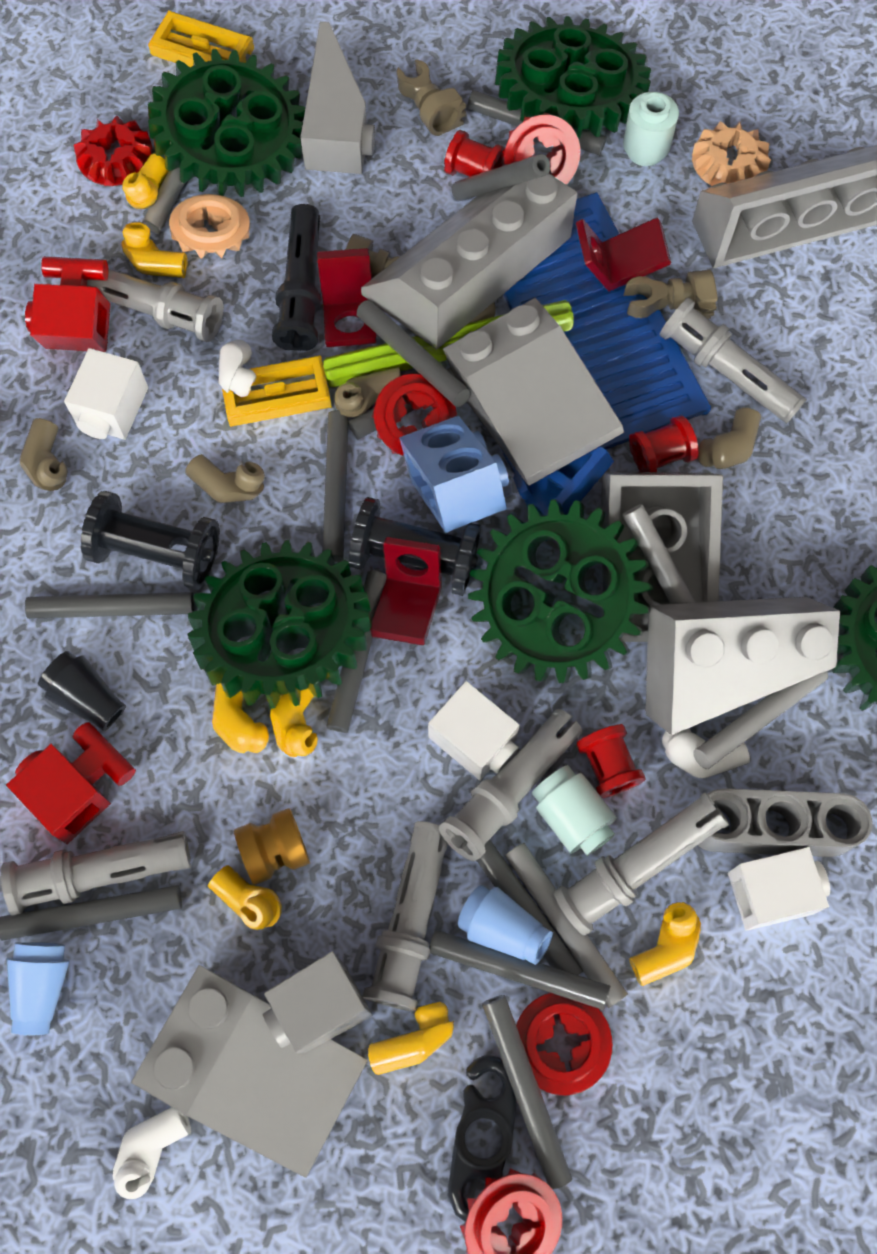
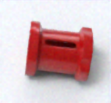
(471, 156)
(664, 445)
(611, 760)

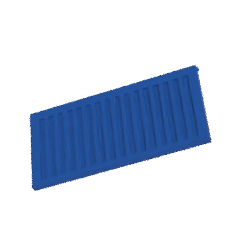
(627, 358)

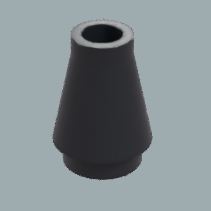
(79, 689)

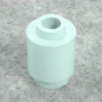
(650, 128)
(574, 811)

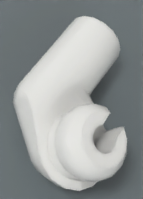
(231, 373)
(680, 752)
(142, 1149)

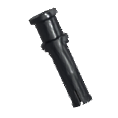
(298, 296)

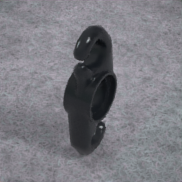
(498, 1109)

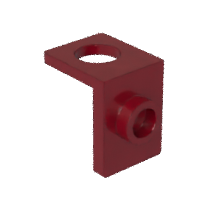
(625, 255)
(341, 280)
(408, 594)

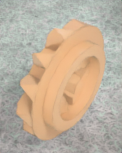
(711, 159)
(221, 212)

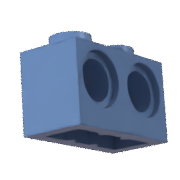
(455, 473)

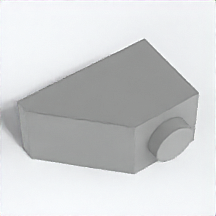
(315, 1005)

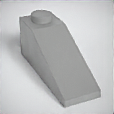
(335, 119)

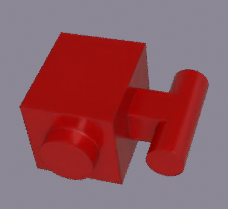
(70, 313)
(62, 790)

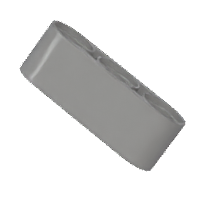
(805, 817)

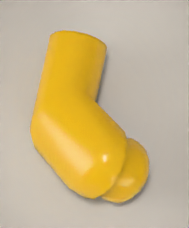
(147, 257)
(235, 725)

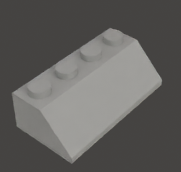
(788, 207)
(474, 257)

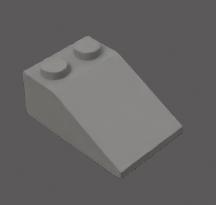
(532, 391)
(688, 520)
(232, 1076)

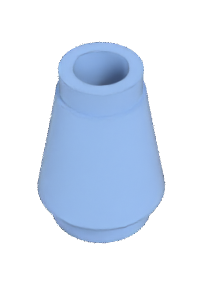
(503, 925)
(35, 985)

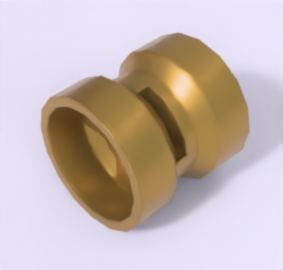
(271, 846)

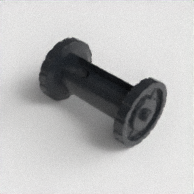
(111, 529)
(456, 553)

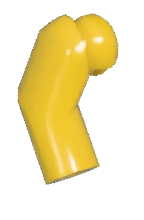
(143, 187)
(290, 728)
(254, 904)
(674, 948)
(415, 1046)

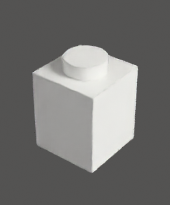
(106, 395)
(474, 732)
(779, 888)

